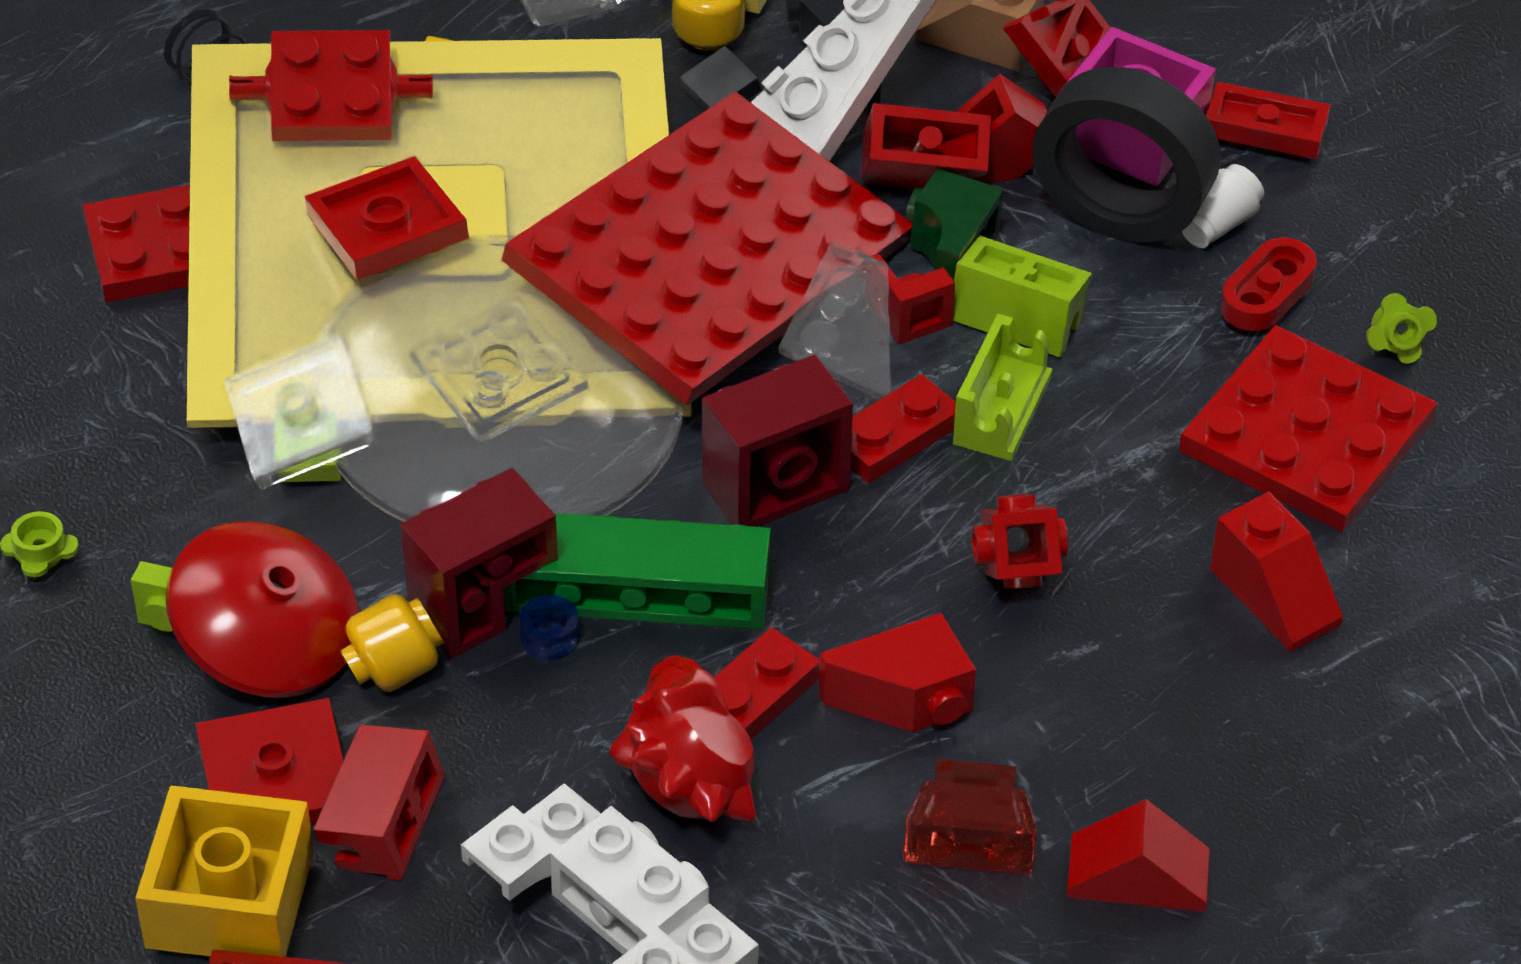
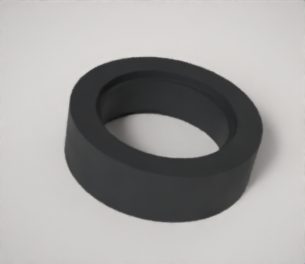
(1153, 109)

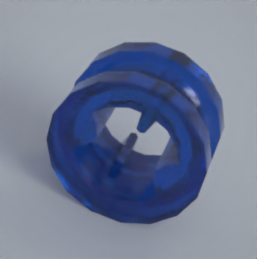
(540, 614)

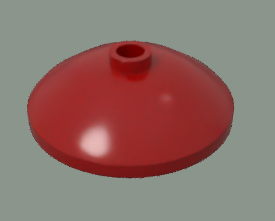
(245, 626)

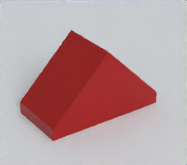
(1139, 860)

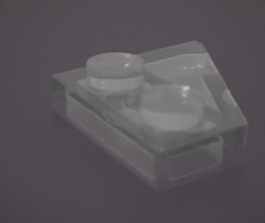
(845, 320)

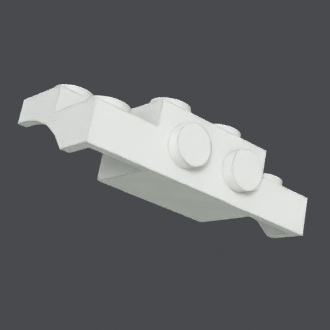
(611, 880)

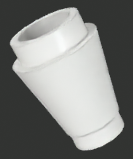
(1228, 204)

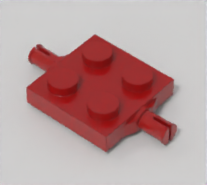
(330, 85)

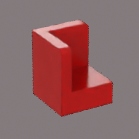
(919, 303)

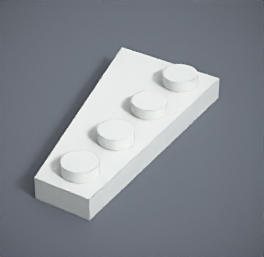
(840, 70)

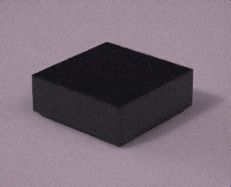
(718, 78)

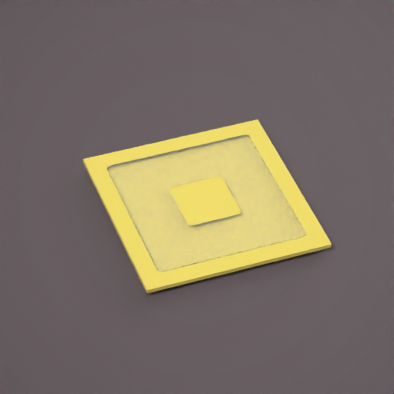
(504, 138)

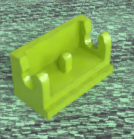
(1022, 286)
(1001, 391)

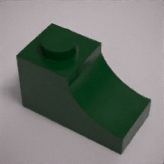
(951, 216)

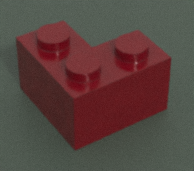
(472, 549)

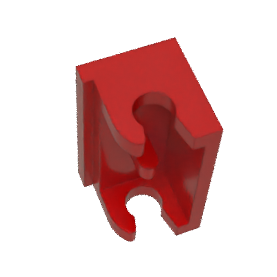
(381, 799)

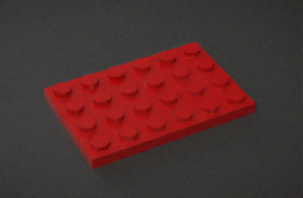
(702, 244)

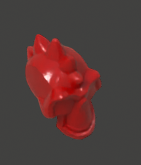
(688, 745)

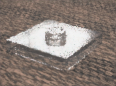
(300, 410)

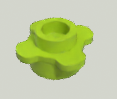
(1385, 321)
(38, 543)

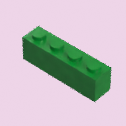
(655, 571)

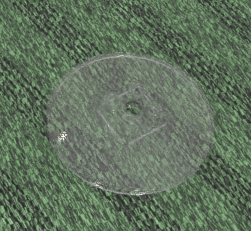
(566, 418)

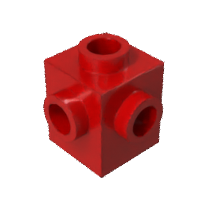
(1043, 544)

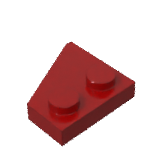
(1057, 38)

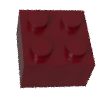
(776, 443)

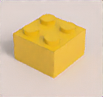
(225, 873)

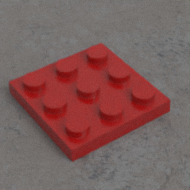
(1308, 427)

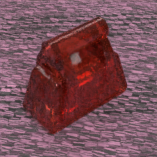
(971, 820)

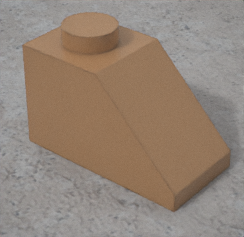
(976, 29)

